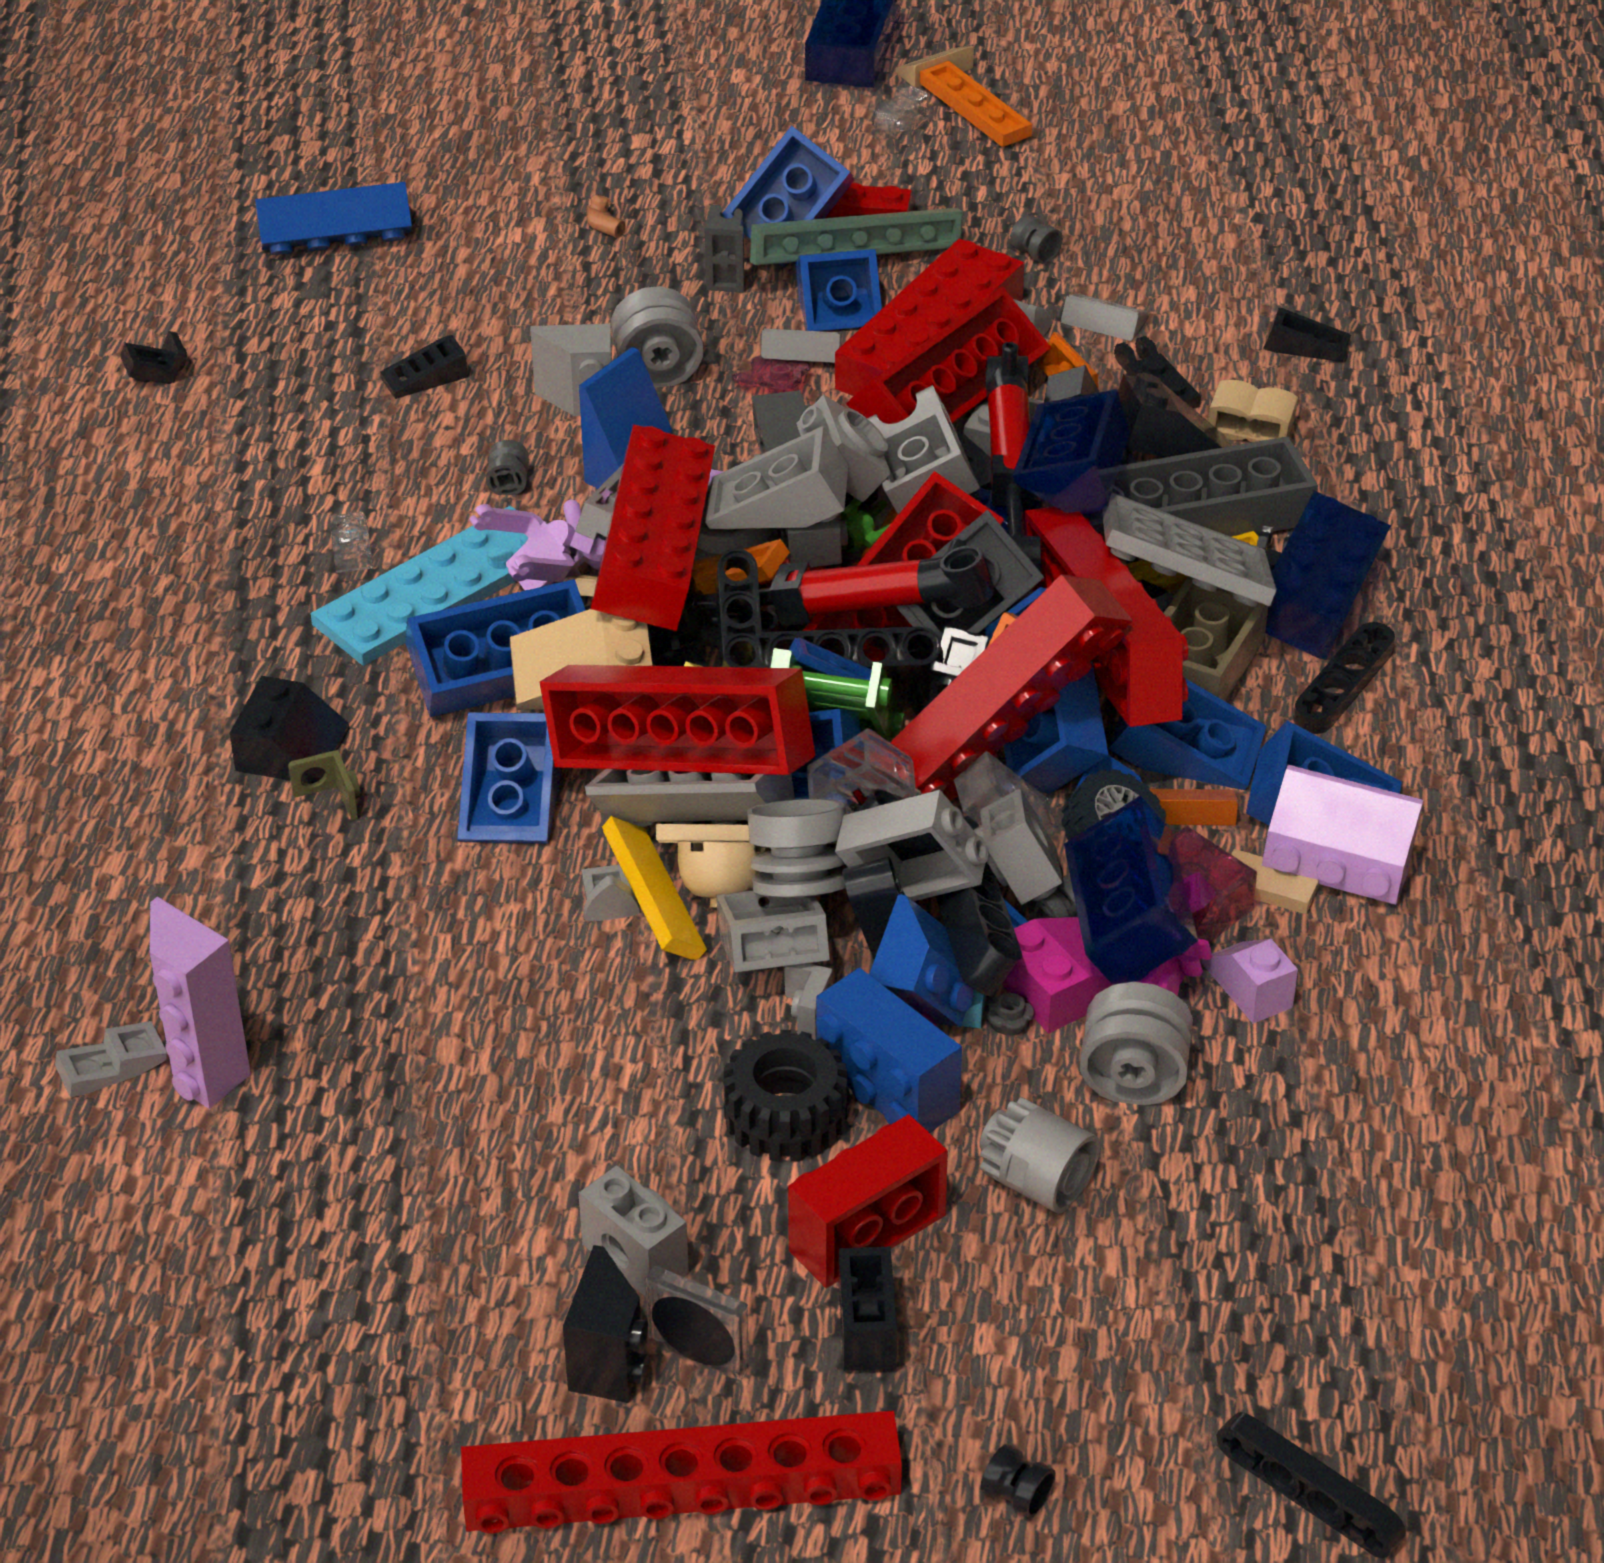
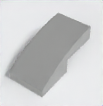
(121, 1056)

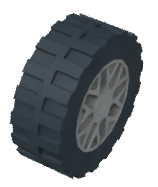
(1101, 796)

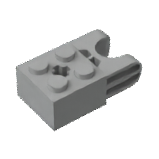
(921, 446)

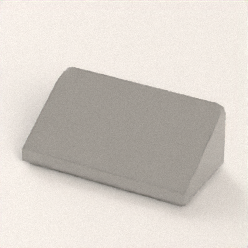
(1103, 316)
(799, 345)

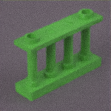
(870, 698)

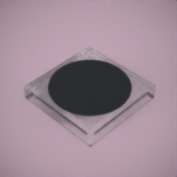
(697, 1323)

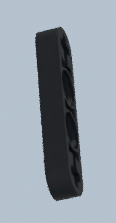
(1338, 675)
(1311, 1484)

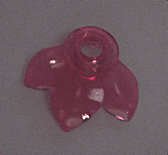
(773, 374)

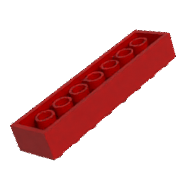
(1146, 667)

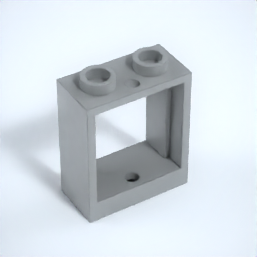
(957, 867)
(773, 934)

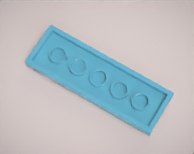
(443, 577)

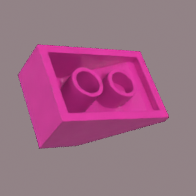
(1055, 971)

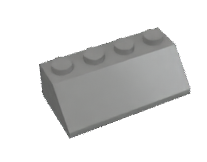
(684, 796)

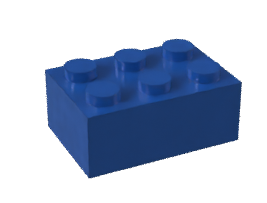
(791, 185)
(890, 1051)

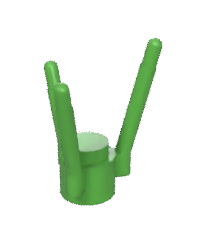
(861, 525)

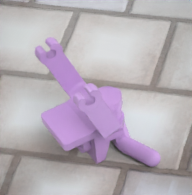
(547, 552)

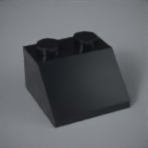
(283, 725)
(605, 1333)

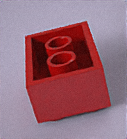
(867, 1197)

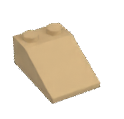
(574, 640)

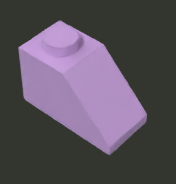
(1255, 977)

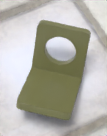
(334, 776)

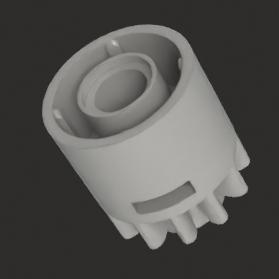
(1038, 1154)

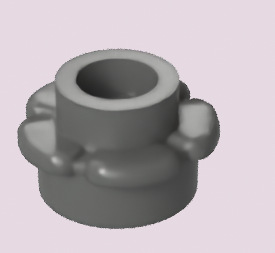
(1009, 1013)

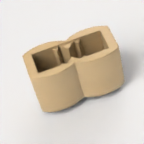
(1252, 413)

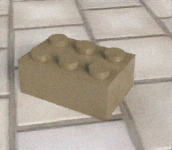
(1219, 635)

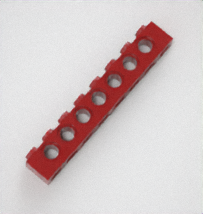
(830, 1457)

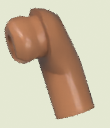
(600, 219)

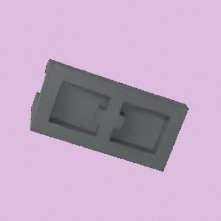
(724, 251)

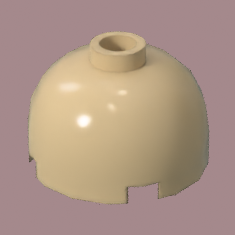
(717, 867)

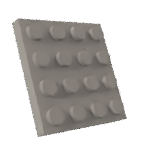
(1189, 549)

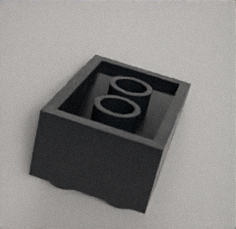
(1162, 421)
(1010, 572)

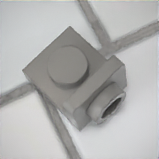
(803, 984)

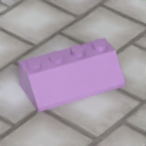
(197, 1005)

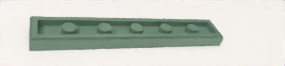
(884, 232)

